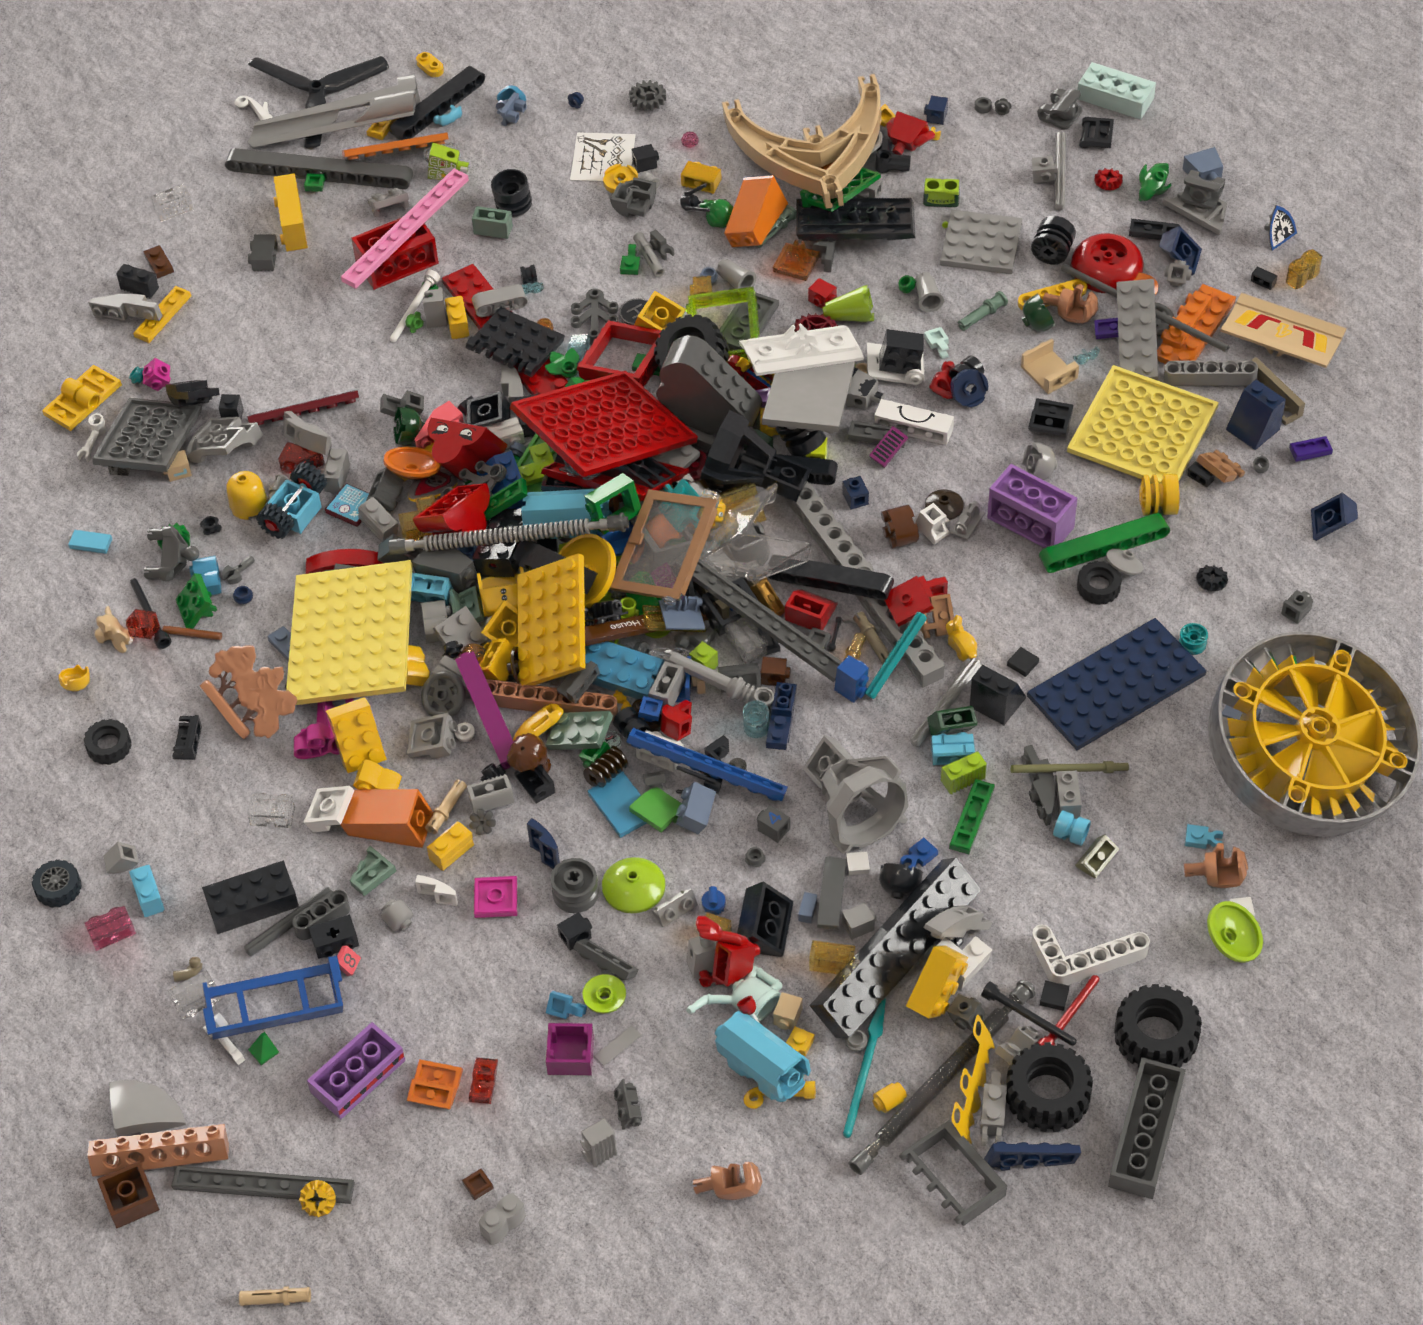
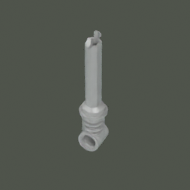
(734, 687)

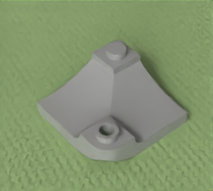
(221, 436)

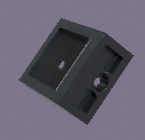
(715, 619)

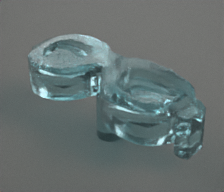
(534, 288)
(1083, 358)

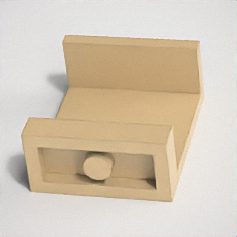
(1048, 368)

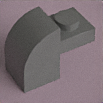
(410, 400)

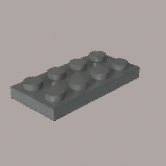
(737, 323)

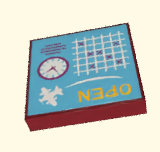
(346, 504)

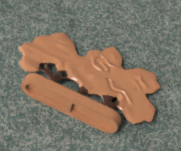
(254, 689)

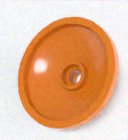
(411, 463)

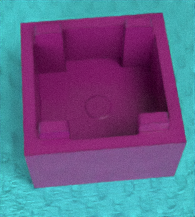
(569, 1049)

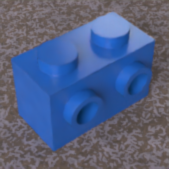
(851, 679)

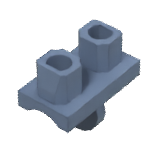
(509, 108)

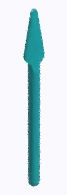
(875, 1030)

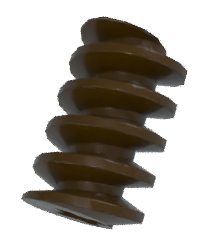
(605, 767)

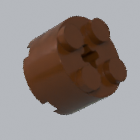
(900, 526)

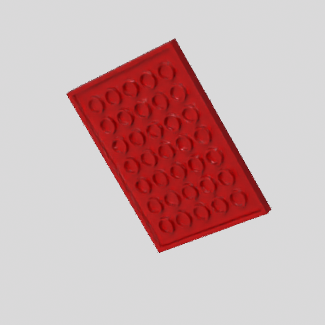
(603, 423)

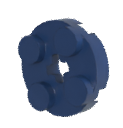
(978, 391)

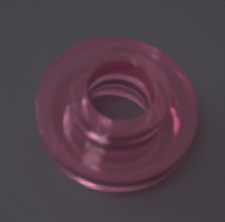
(689, 139)

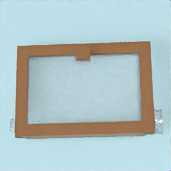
(666, 544)

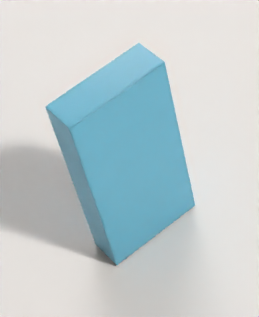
(90, 541)

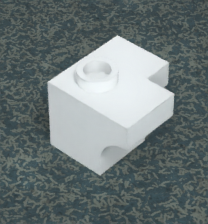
(932, 523)

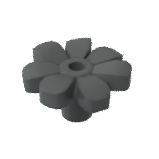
(482, 821)

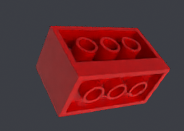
(411, 257)

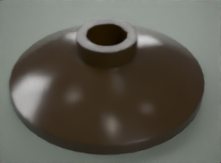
(947, 501)
(512, 666)

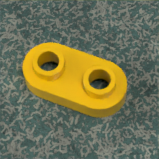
(429, 64)

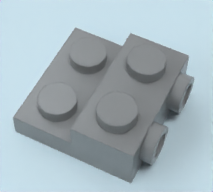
(432, 736)

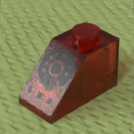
(295, 454)

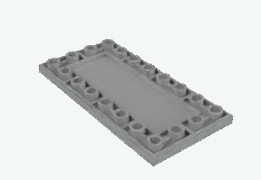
(809, 398)

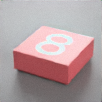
(348, 960)

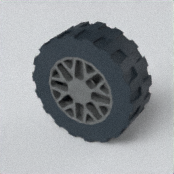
(56, 883)

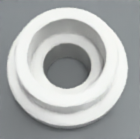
(467, 735)

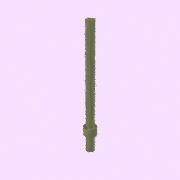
(1106, 767)

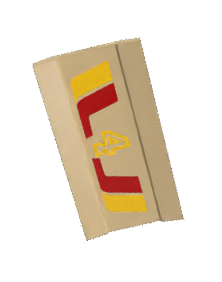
(1283, 330)

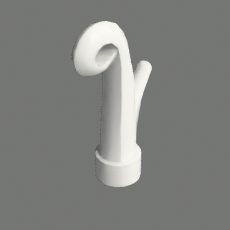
(261, 112)

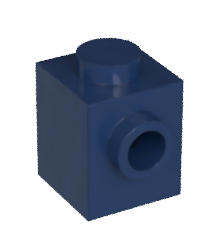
(936, 110)
(855, 492)

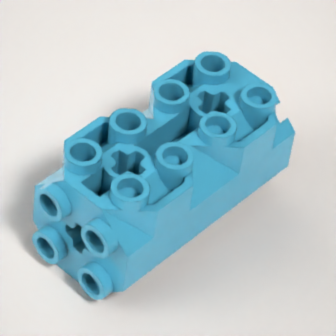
(558, 506)
(762, 1056)

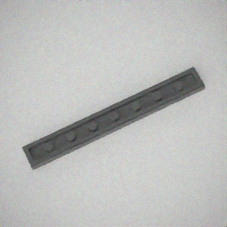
(255, 1183)

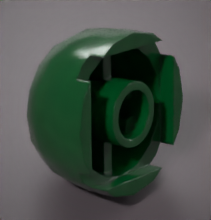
(1037, 315)
(407, 425)

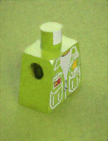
(443, 161)

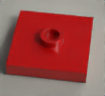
(907, 600)

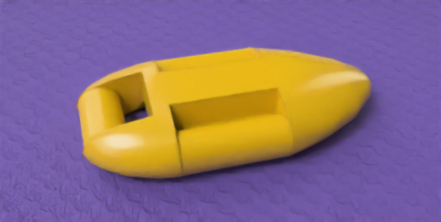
(540, 721)

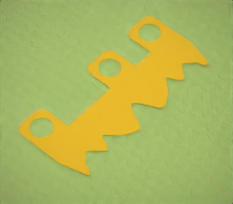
(978, 1078)

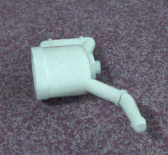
(764, 995)

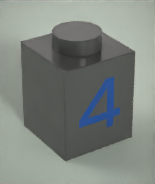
(773, 823)

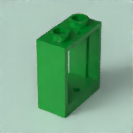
(620, 484)

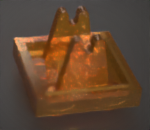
(796, 261)

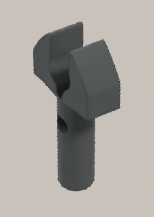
(236, 571)

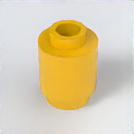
(889, 1097)

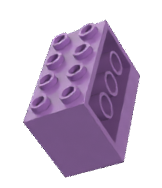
(1031, 507)

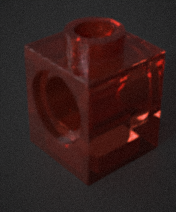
(142, 624)

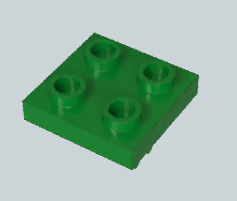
(195, 601)

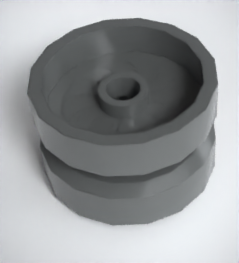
(574, 885)

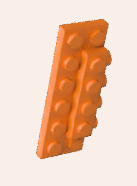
(1203, 312)

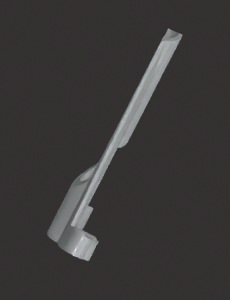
(383, 104)

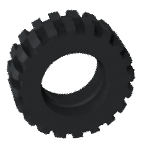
(690, 326)
(1161, 1003)
(1055, 1062)

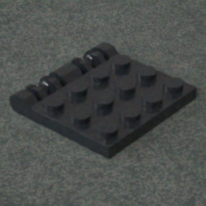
(515, 340)

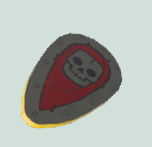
(432, 485)

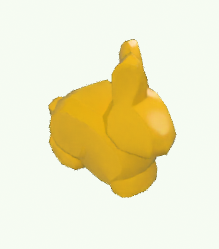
(961, 640)

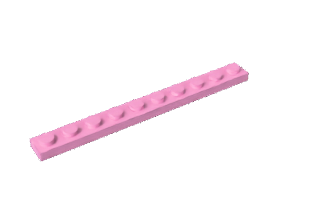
(404, 228)

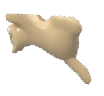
(112, 630)

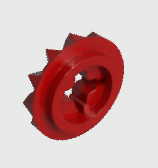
(1113, 183)

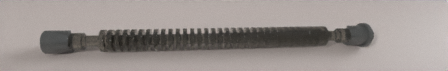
(938, 1080)

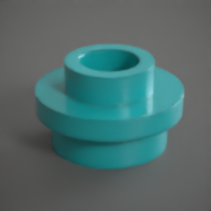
(136, 375)

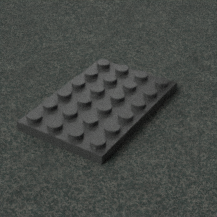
(146, 435)

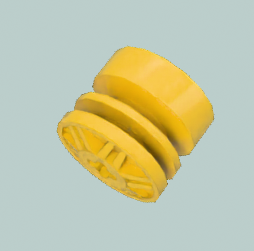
(1159, 494)

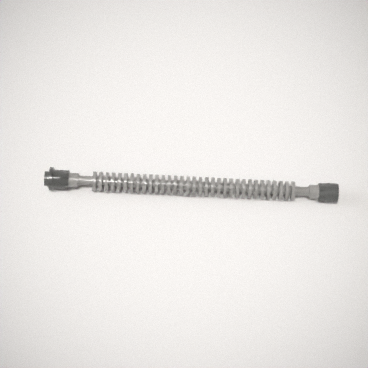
(611, 523)

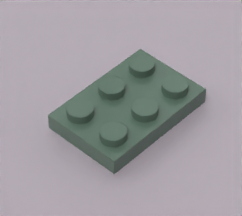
(579, 730)

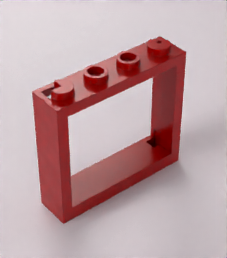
(626, 332)

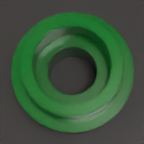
(906, 284)

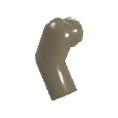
(191, 971)

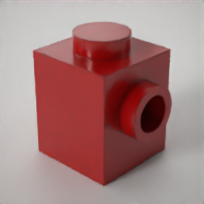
(821, 292)

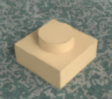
(699, 684)

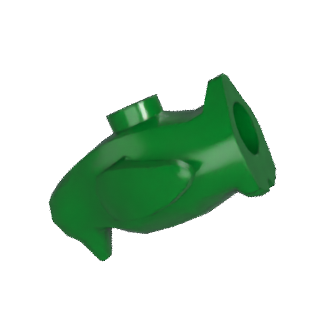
(1153, 181)

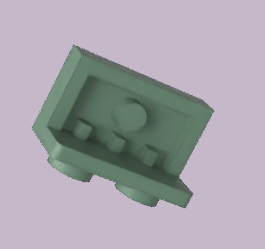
(470, 599)

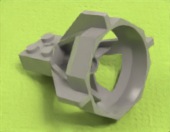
(847, 781)

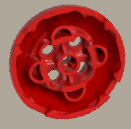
(1117, 258)

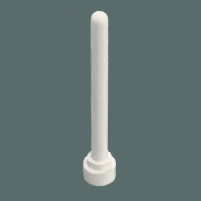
(431, 278)

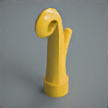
(807, 1092)

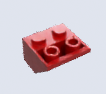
(809, 609)

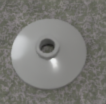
(1124, 561)

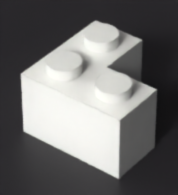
(978, 956)

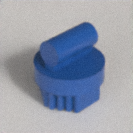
(713, 901)

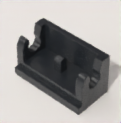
(187, 738)
(536, 783)

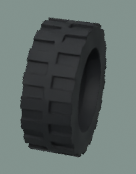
(1095, 595)
(102, 729)

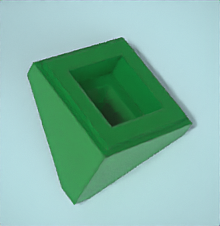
(263, 1049)

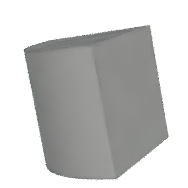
(120, 858)

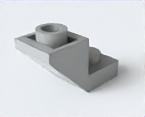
(1021, 1039)

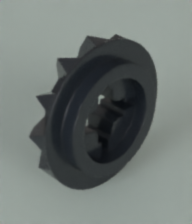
(1204, 581)

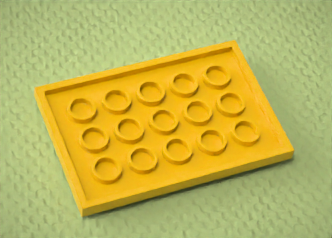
(551, 621)

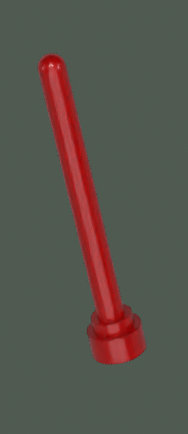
(1070, 1012)

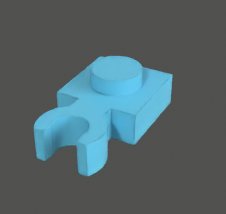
(1199, 836)

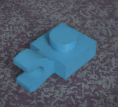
(561, 1006)

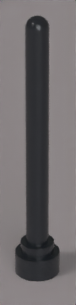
(161, 637)
(992, 993)

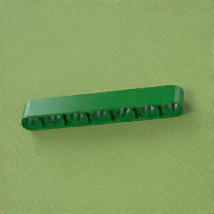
(1099, 543)

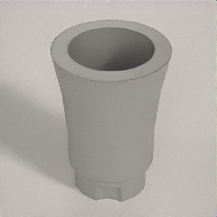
(735, 274)
(928, 293)

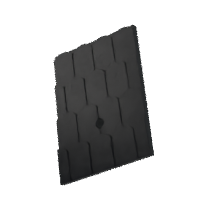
(858, 220)

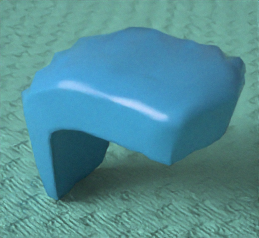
(507, 92)

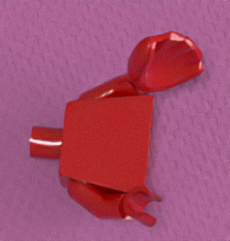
(732, 954)

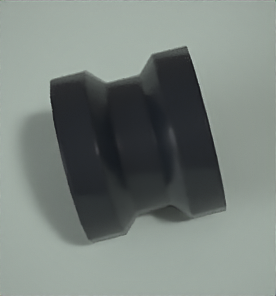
(528, 274)

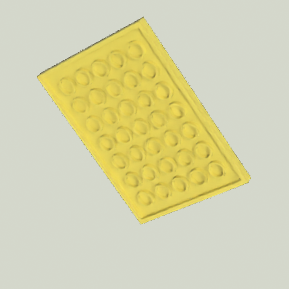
(350, 633)

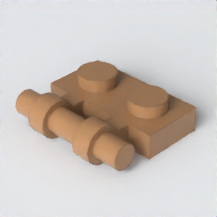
(1220, 466)
(941, 615)

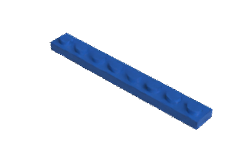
(701, 762)

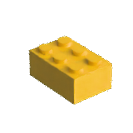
(356, 734)
(937, 982)

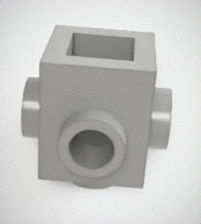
(1044, 169)
(1170, 273)

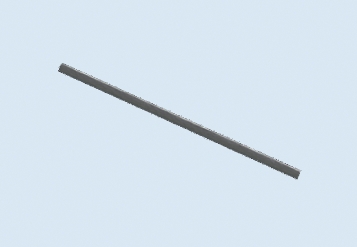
(1159, 315)

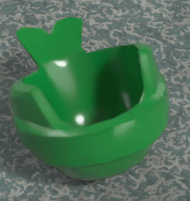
(719, 212)

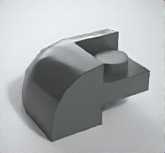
(634, 197)

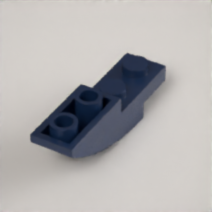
(781, 716)

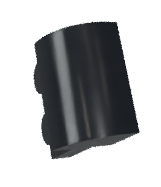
(190, 392)
(1051, 417)

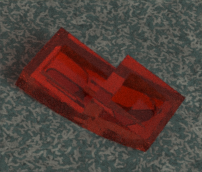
(483, 1080)

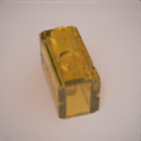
(830, 957)

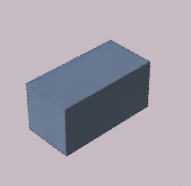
(807, 907)

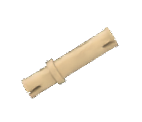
(442, 812)
(286, 1296)

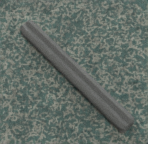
(281, 926)

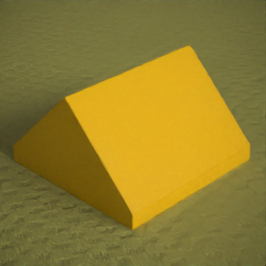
(503, 624)

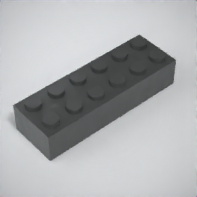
(1146, 1128)

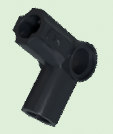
(887, 161)

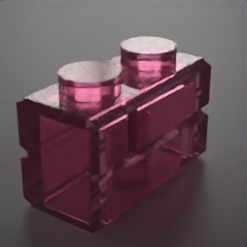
(110, 927)

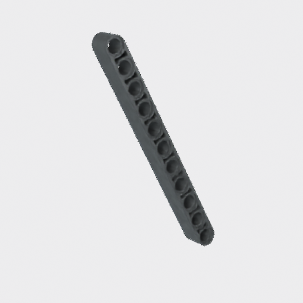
(333, 169)

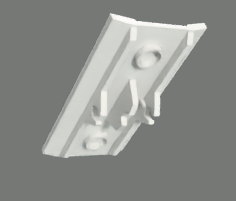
(802, 349)

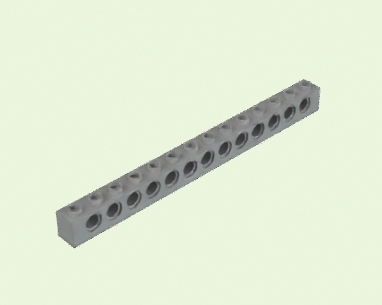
(841, 551)

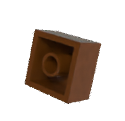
(128, 1194)

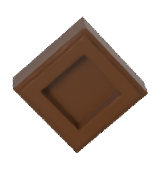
(477, 1184)

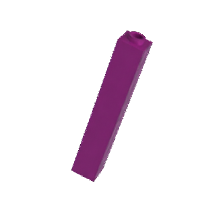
(485, 705)

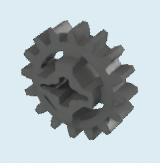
(647, 95)

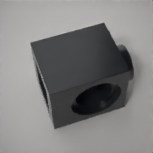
(574, 929)

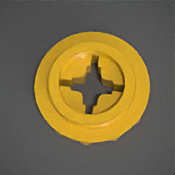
(323, 1190)

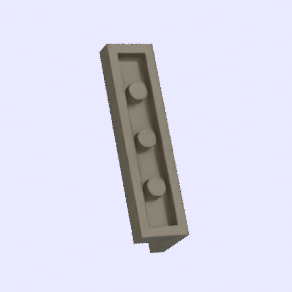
(1292, 404)

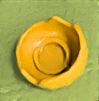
(74, 678)

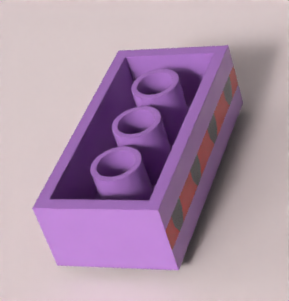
(356, 1070)

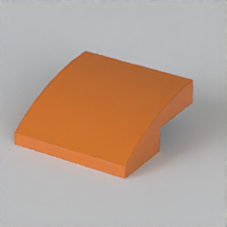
(435, 1084)

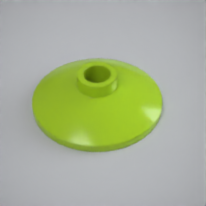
(602, 986)

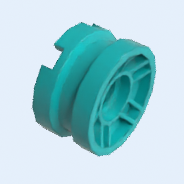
(1193, 638)

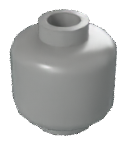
(397, 915)

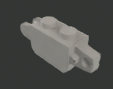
(993, 1109)

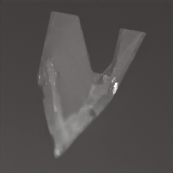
(738, 550)

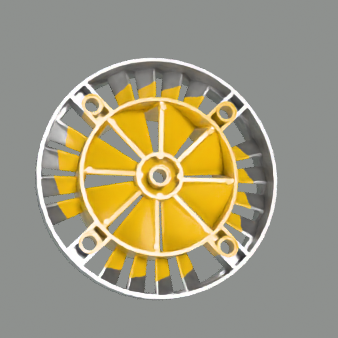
(1344, 749)

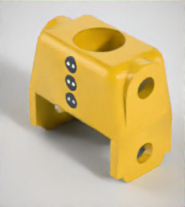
(495, 590)

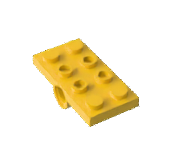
(81, 397)

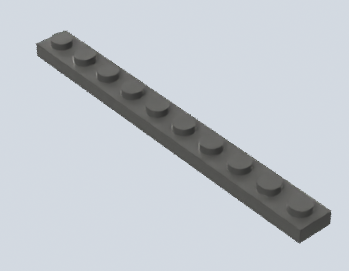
(766, 620)

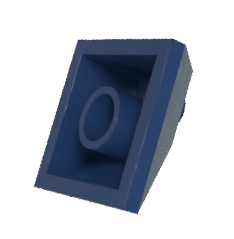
(1181, 246)
(1333, 515)

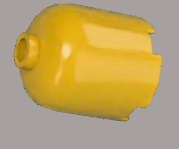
(245, 494)

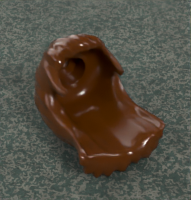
(528, 753)

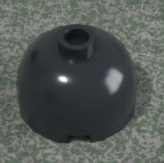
(899, 880)

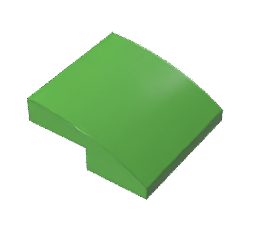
(656, 808)

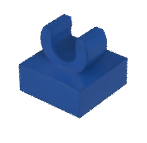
(650, 709)

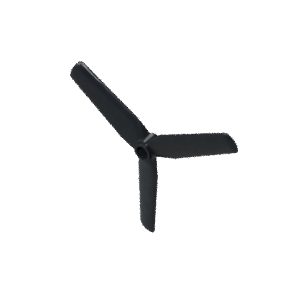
(319, 88)

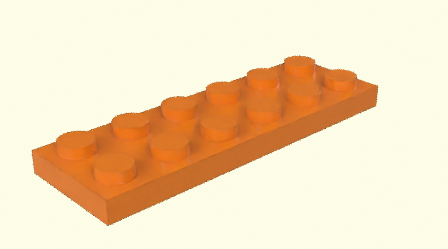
(388, 147)

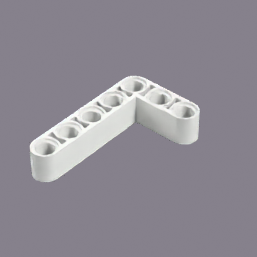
(1086, 958)

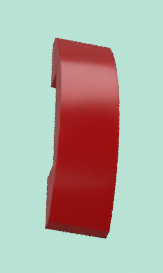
(352, 557)

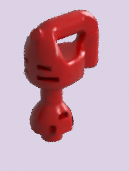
(941, 381)

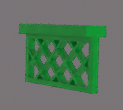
(809, 198)

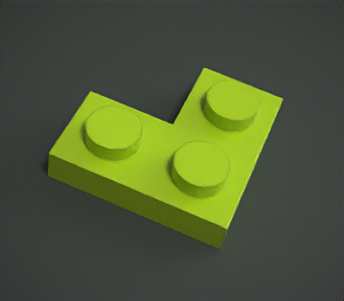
(541, 458)

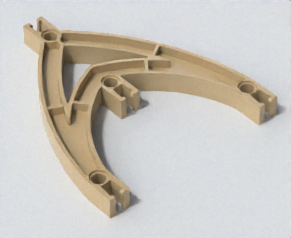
(799, 160)

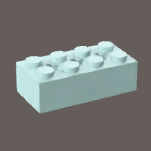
(1116, 90)

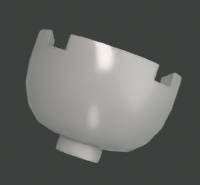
(1039, 460)

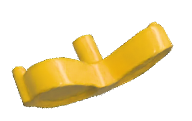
(621, 699)

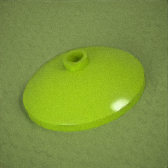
(633, 894)
(1235, 932)

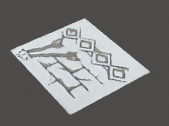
(598, 152)

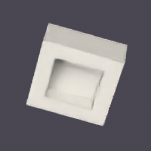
(858, 863)

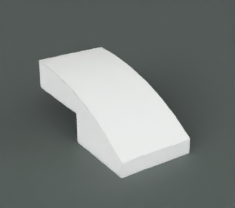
(443, 893)

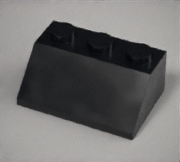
(765, 918)

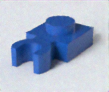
(920, 853)

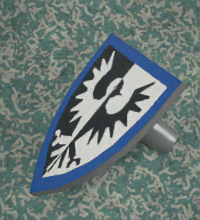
(1280, 227)

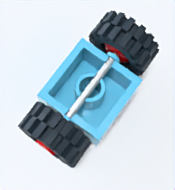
(294, 502)

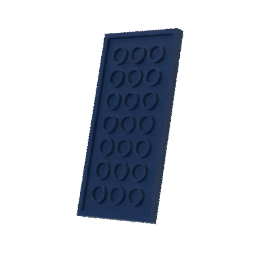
(1116, 683)

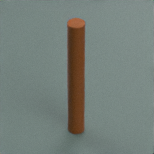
(192, 632)

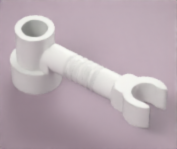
(98, 428)
(228, 1045)

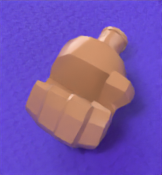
(1071, 306)
(1218, 870)
(727, 1181)

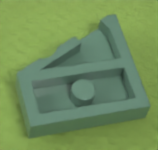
(371, 872)

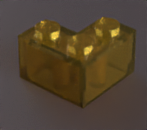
(407, 525)

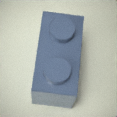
(695, 807)

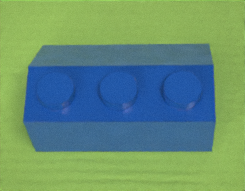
(507, 460)

